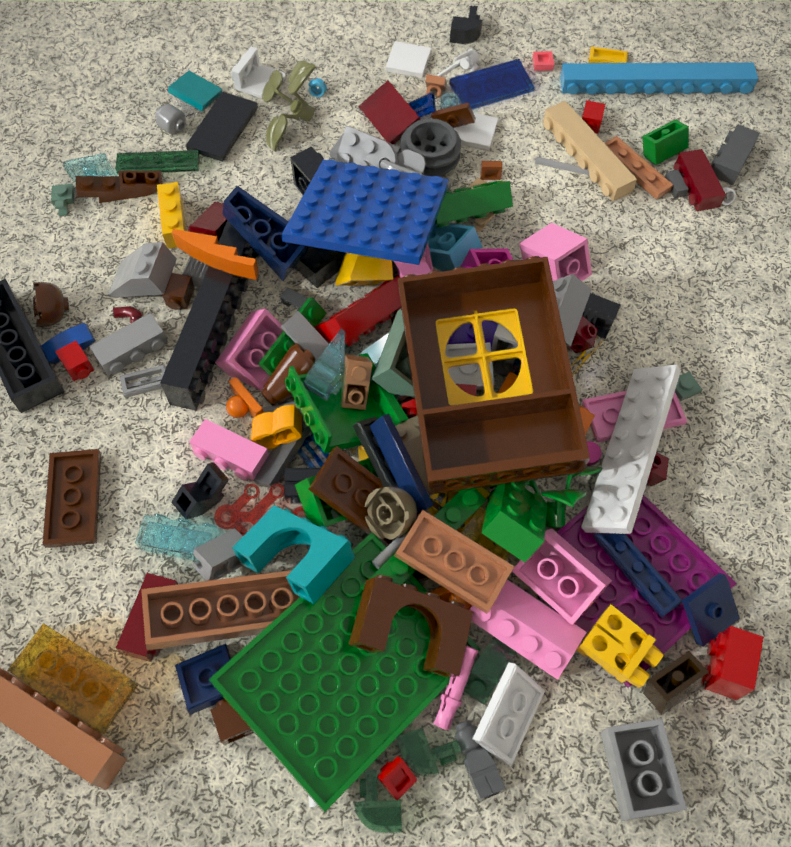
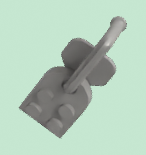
(372, 151)

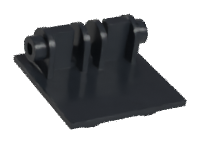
(601, 313)

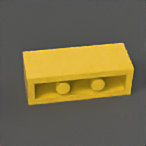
(171, 211)

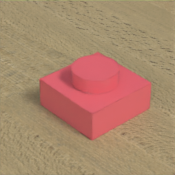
(543, 61)

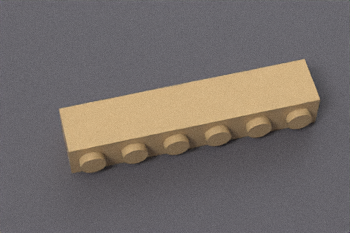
(589, 151)

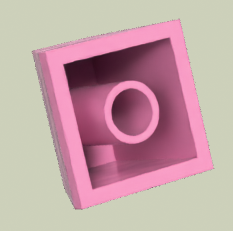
(565, 251)

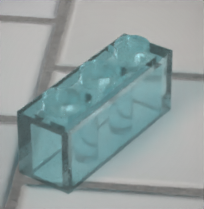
(173, 537)

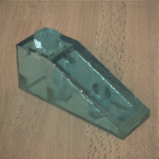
(328, 370)

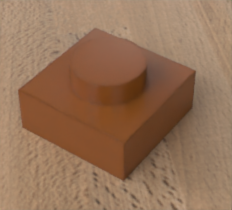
(491, 170)

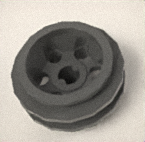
(436, 143)

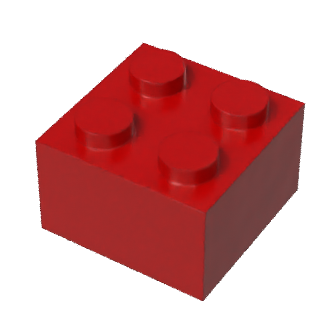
(733, 662)

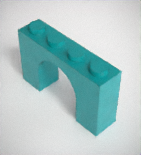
(280, 529)

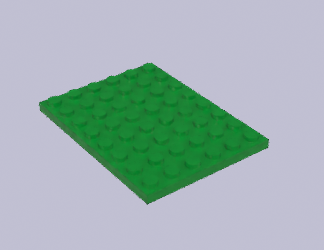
(325, 702)

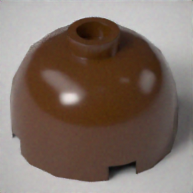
(49, 302)

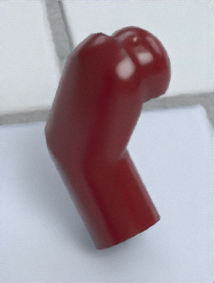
(127, 311)

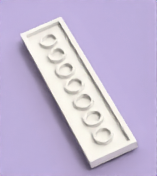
(631, 451)

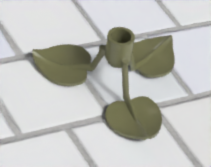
(299, 108)

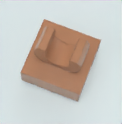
(435, 83)

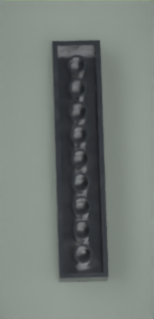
(206, 329)

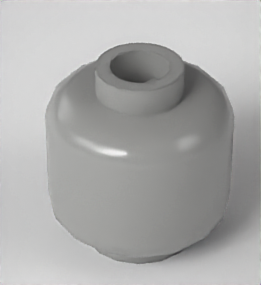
(170, 119)

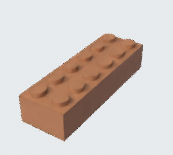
(214, 609)
(58, 732)

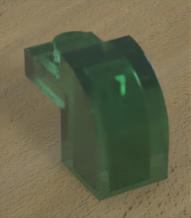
(488, 670)
(422, 759)
(376, 815)

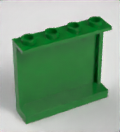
(334, 424)

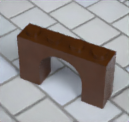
(447, 622)

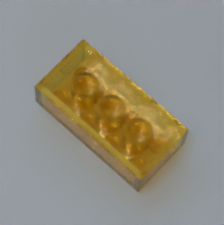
(73, 678)

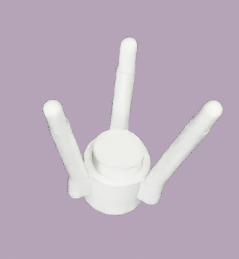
(467, 61)

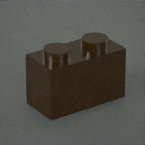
(675, 682)

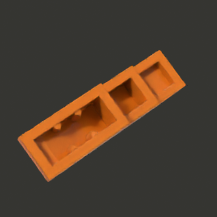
(222, 257)

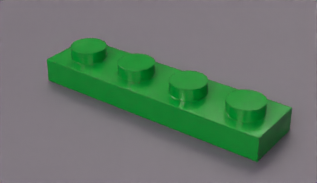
(313, 313)

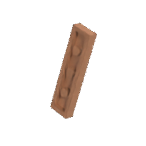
(646, 175)

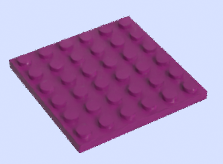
(670, 553)

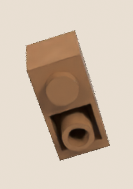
(356, 382)

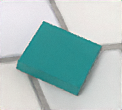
(195, 90)

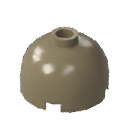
(390, 512)

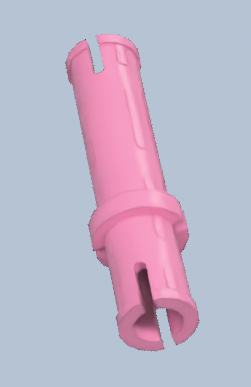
(452, 697)

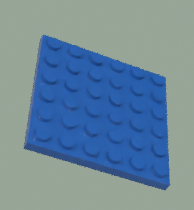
(367, 211)

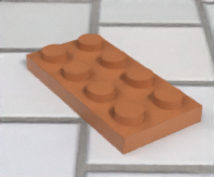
(454, 561)

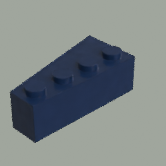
(263, 231)

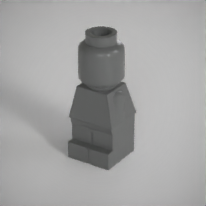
(478, 763)

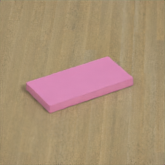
(607, 409)

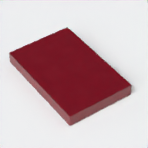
(389, 112)

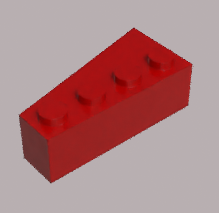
(363, 313)

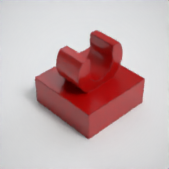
(396, 777)

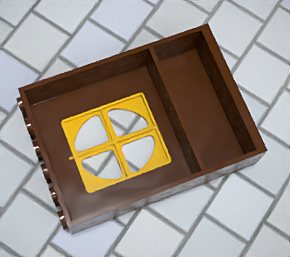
(493, 437)

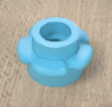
(313, 89)

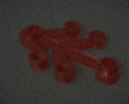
(252, 516)

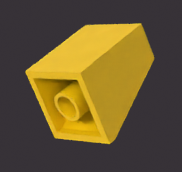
(363, 270)

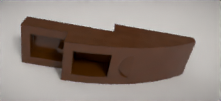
(114, 188)

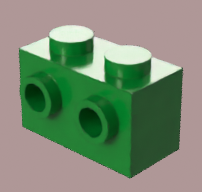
(665, 141)

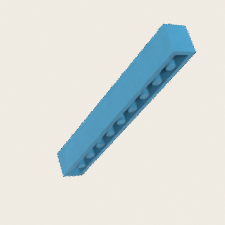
(658, 78)

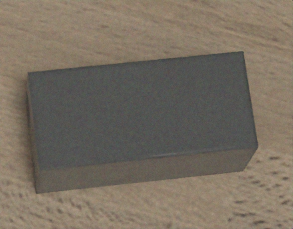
(679, 187)
(292, 297)

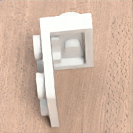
(250, 75)

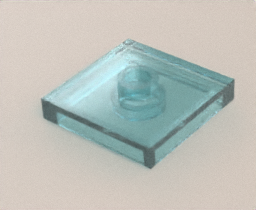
(89, 166)

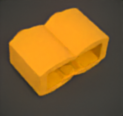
(277, 427)

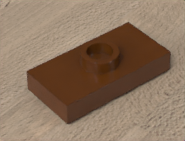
(456, 115)

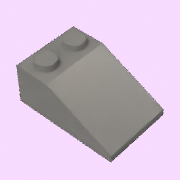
(144, 272)

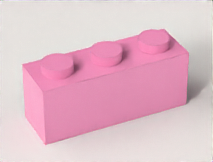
(228, 450)

